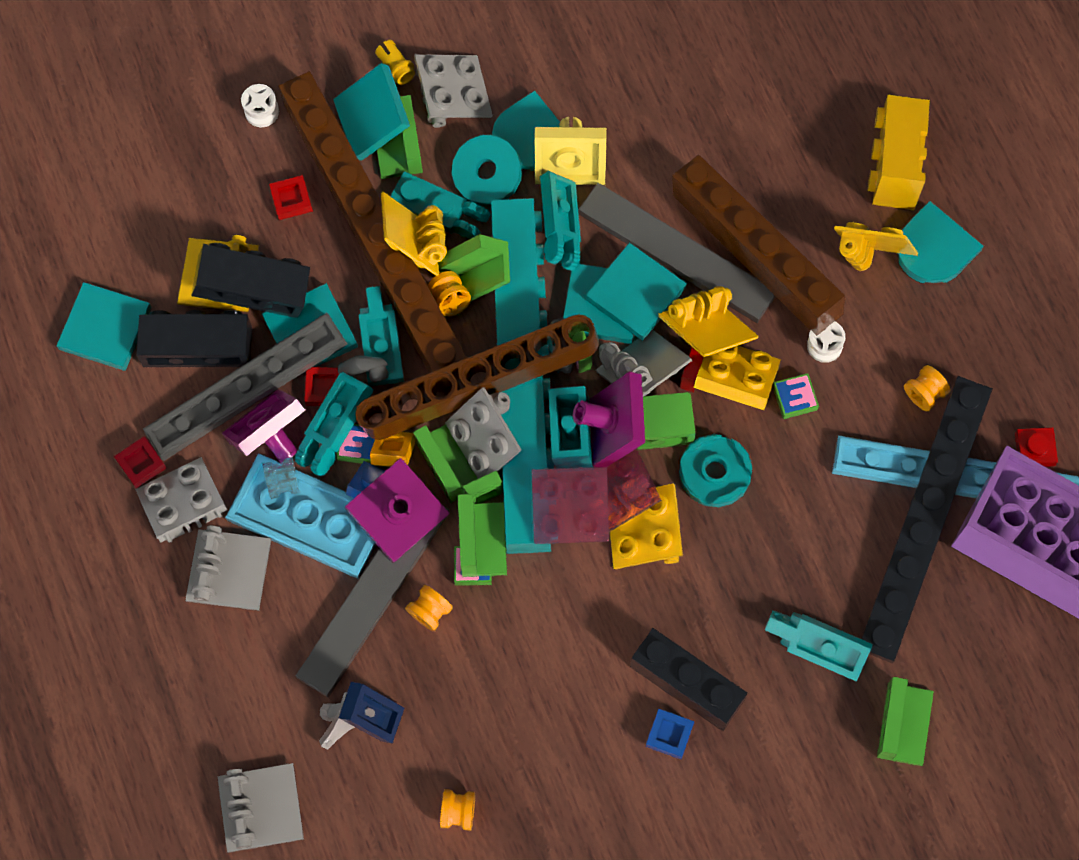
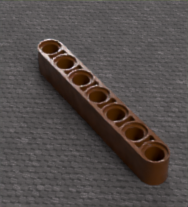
(459, 375)

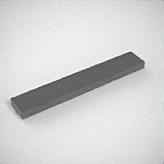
(675, 251)
(245, 386)
(359, 617)

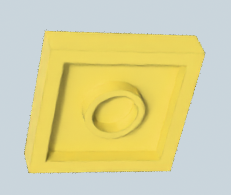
(571, 152)

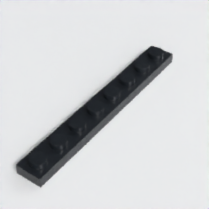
(925, 518)

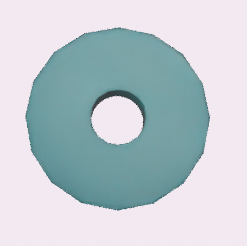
(475, 153)
(715, 491)

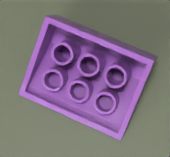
(1027, 529)

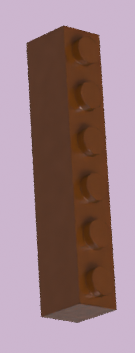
(758, 245)

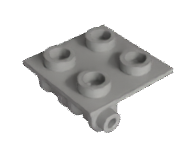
(452, 87)
(652, 358)
(483, 432)
(180, 500)
(228, 569)
(260, 807)

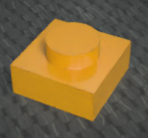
(390, 450)

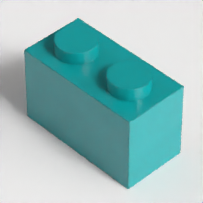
(569, 440)

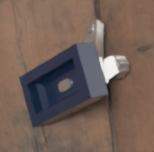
(361, 709)

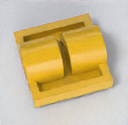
(739, 375)

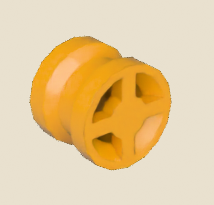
(449, 293)
(927, 388)
(429, 608)
(457, 809)

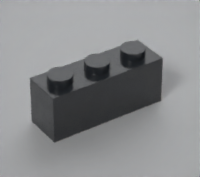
(251, 280)
(194, 339)
(688, 679)

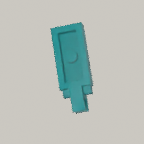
(381, 336)
(820, 643)

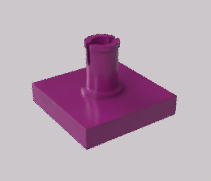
(614, 419)
(265, 425)
(396, 510)

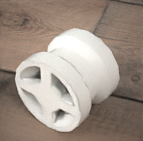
(260, 97)
(832, 335)

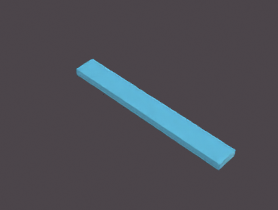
(904, 465)

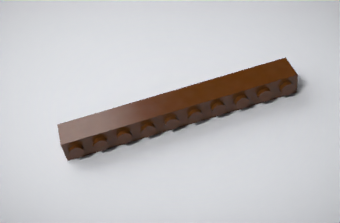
(363, 213)

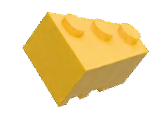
(899, 152)

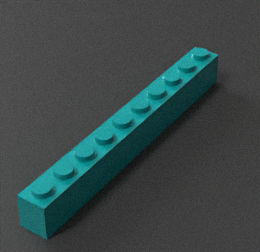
(516, 316)

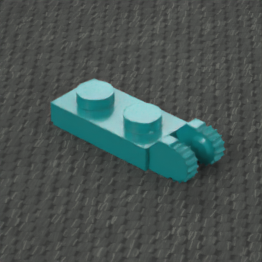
(418, 194)
(560, 220)
(332, 424)

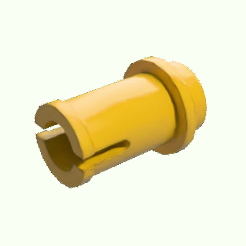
(400, 68)

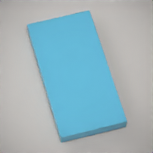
(304, 521)

